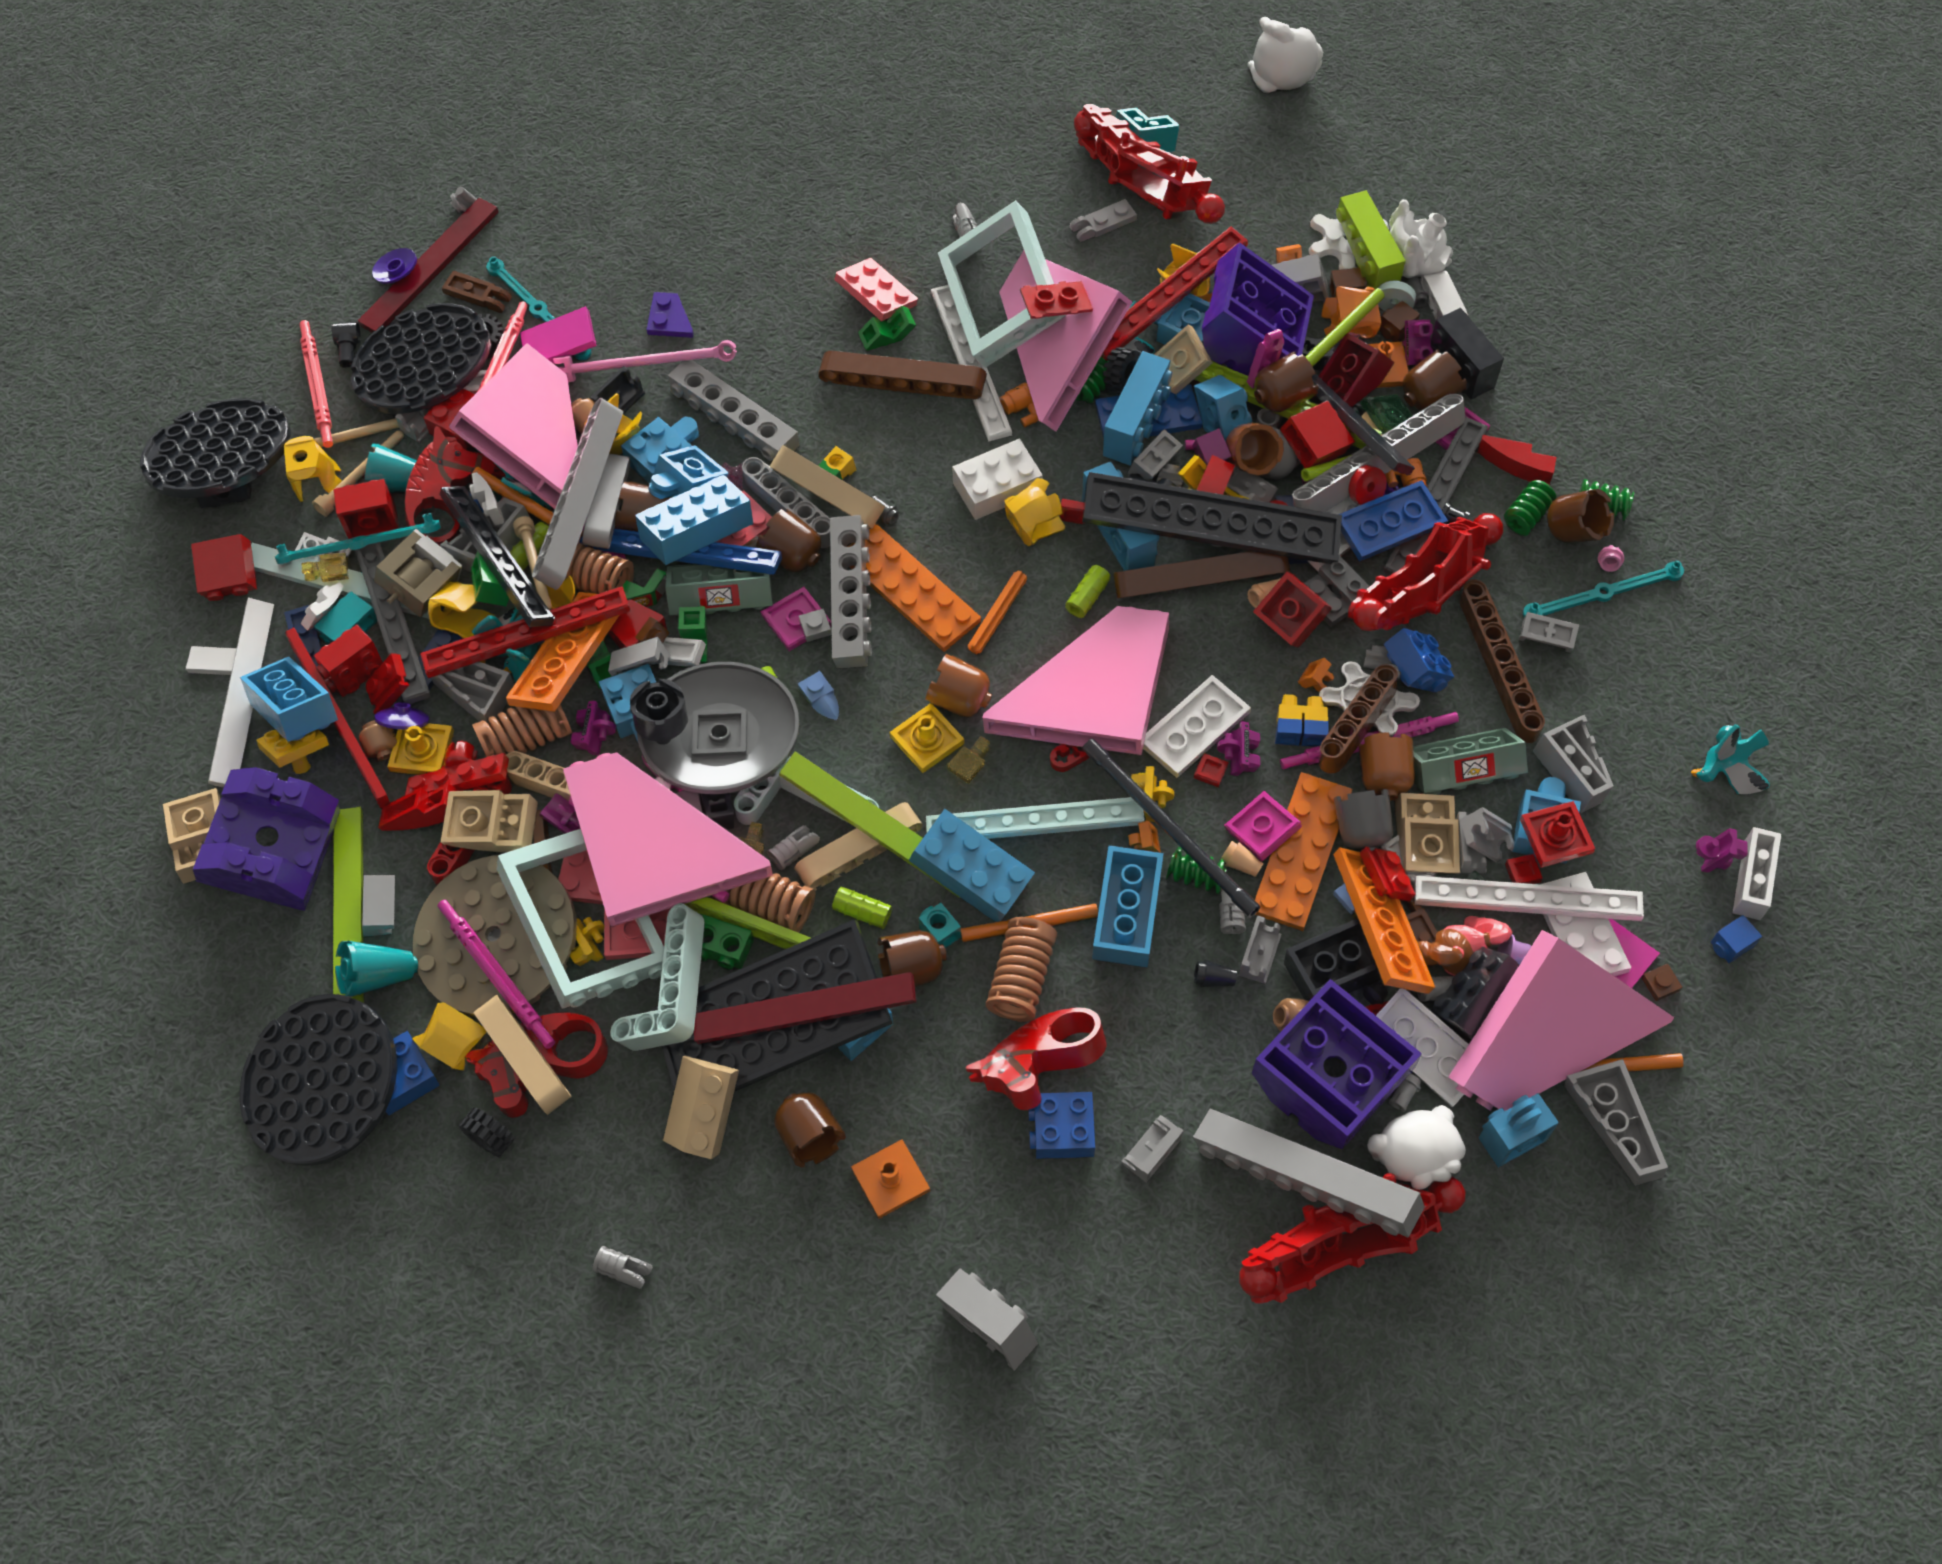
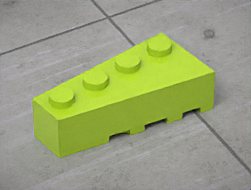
(1370, 240)

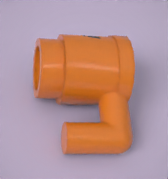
(1017, 400)
(1416, 476)

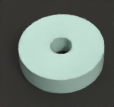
(1396, 292)

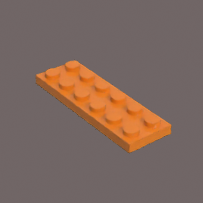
(916, 591)
(558, 665)
(1299, 863)
(1384, 928)

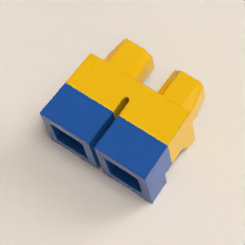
(1299, 720)

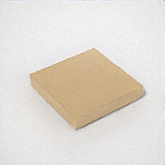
(1186, 358)

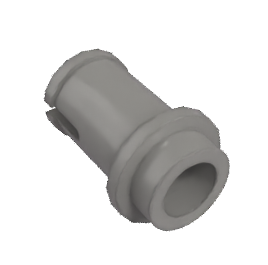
(1405, 1092)

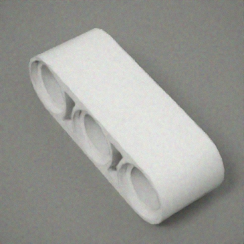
(1442, 293)

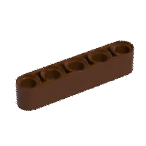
(1358, 718)

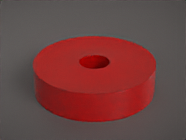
(1367, 484)

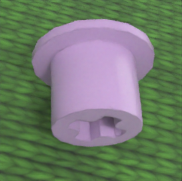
(1515, 949)

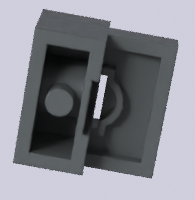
(1337, 587)

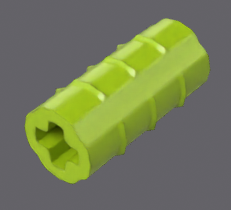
(518, 551)
(1087, 591)
(862, 907)

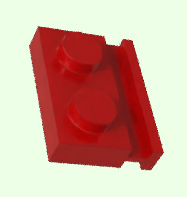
(387, 683)
(1387, 874)

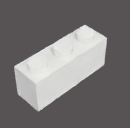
(1757, 874)

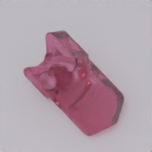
(734, 474)

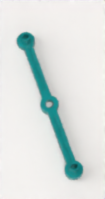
(496, 268)
(357, 542)
(1673, 571)

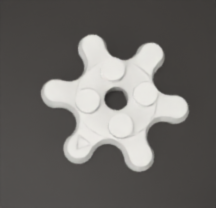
(1333, 241)
(1355, 679)

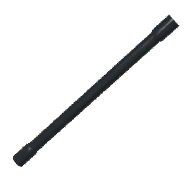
(1237, 894)

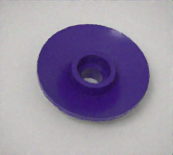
(394, 265)
(401, 717)

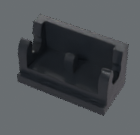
(628, 389)

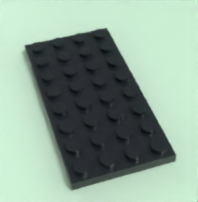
(816, 964)

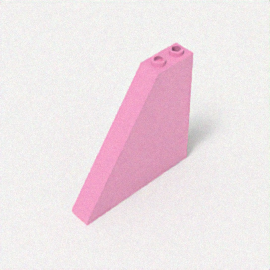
(1067, 351)
(524, 423)
(1092, 688)
(651, 843)
(1551, 1024)

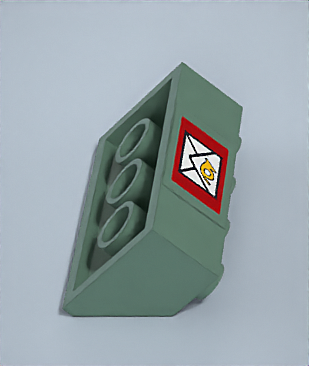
(716, 588)
(1469, 760)

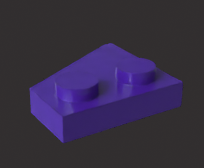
(668, 316)

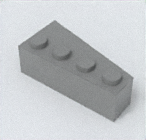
(1618, 1117)

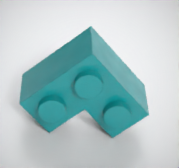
(1153, 129)

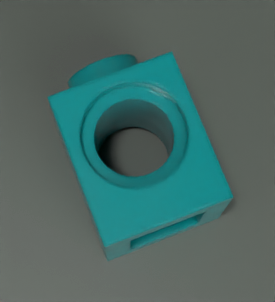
(939, 914)

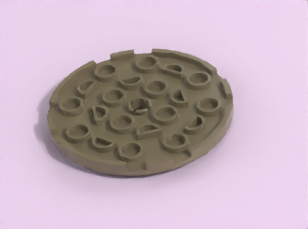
(482, 900)

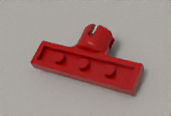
(462, 770)

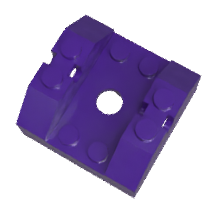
(1247, 304)
(279, 872)
(1339, 1028)

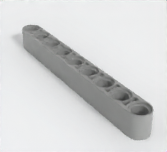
(1407, 438)
(577, 494)

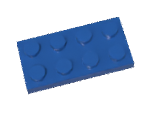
(1177, 413)
(1390, 520)

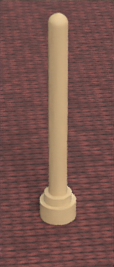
(357, 433)
(326, 503)
(525, 529)

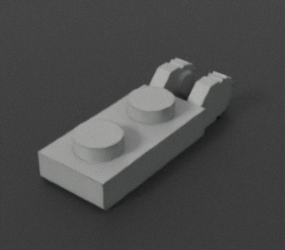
(1103, 220)

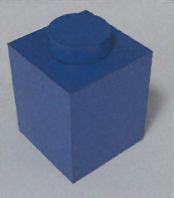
(1735, 939)

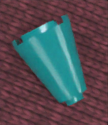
(390, 466)
(371, 967)

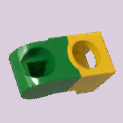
(838, 466)

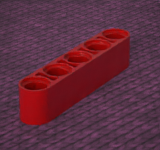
(444, 857)

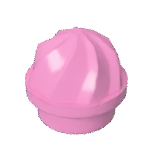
(1610, 558)

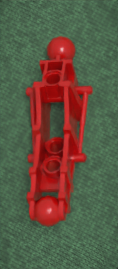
(1123, 150)
(1430, 577)
(1320, 1248)

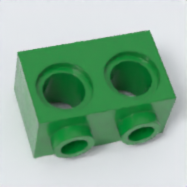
(724, 936)

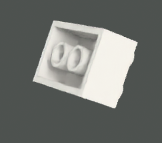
(994, 477)

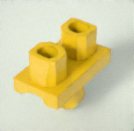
(1148, 783)
(587, 948)

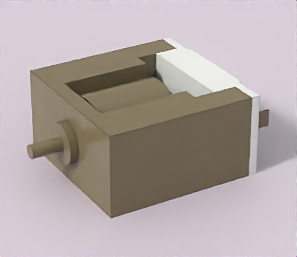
(416, 572)

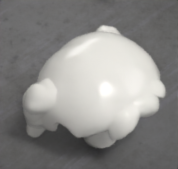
(1284, 57)
(1420, 241)
(1420, 1147)

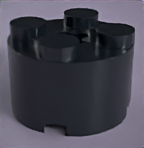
(658, 710)

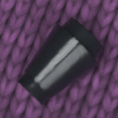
(1213, 974)

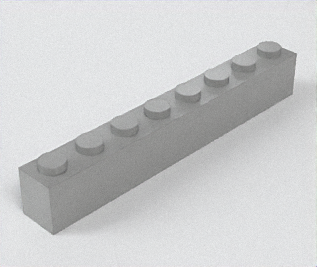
(1310, 1173)

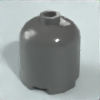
(1364, 819)

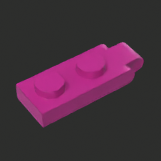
(1266, 354)

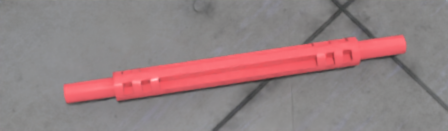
(506, 343)
(316, 384)

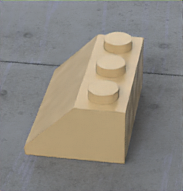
(700, 1107)

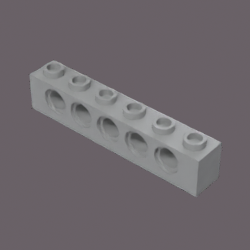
(731, 409)
(842, 532)

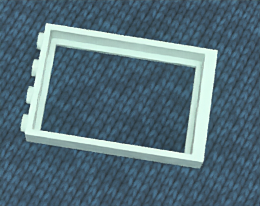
(1020, 327)
(596, 985)

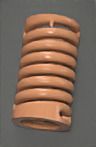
(593, 568)
(521, 728)
(774, 900)
(1007, 975)

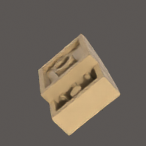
(489, 820)
(187, 828)
(1428, 833)

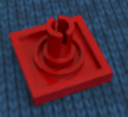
(1557, 834)

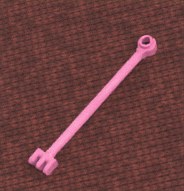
(715, 352)

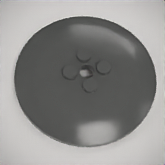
(734, 699)

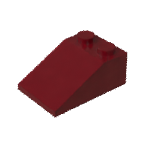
(1355, 370)

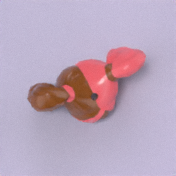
(1458, 942)

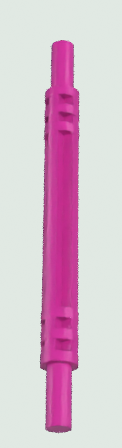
(1410, 728)
(496, 974)

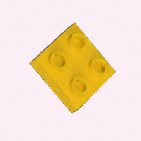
(927, 738)
(420, 749)
(293, 752)

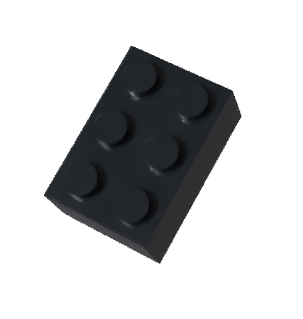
(1471, 349)
(1334, 955)
(1474, 991)

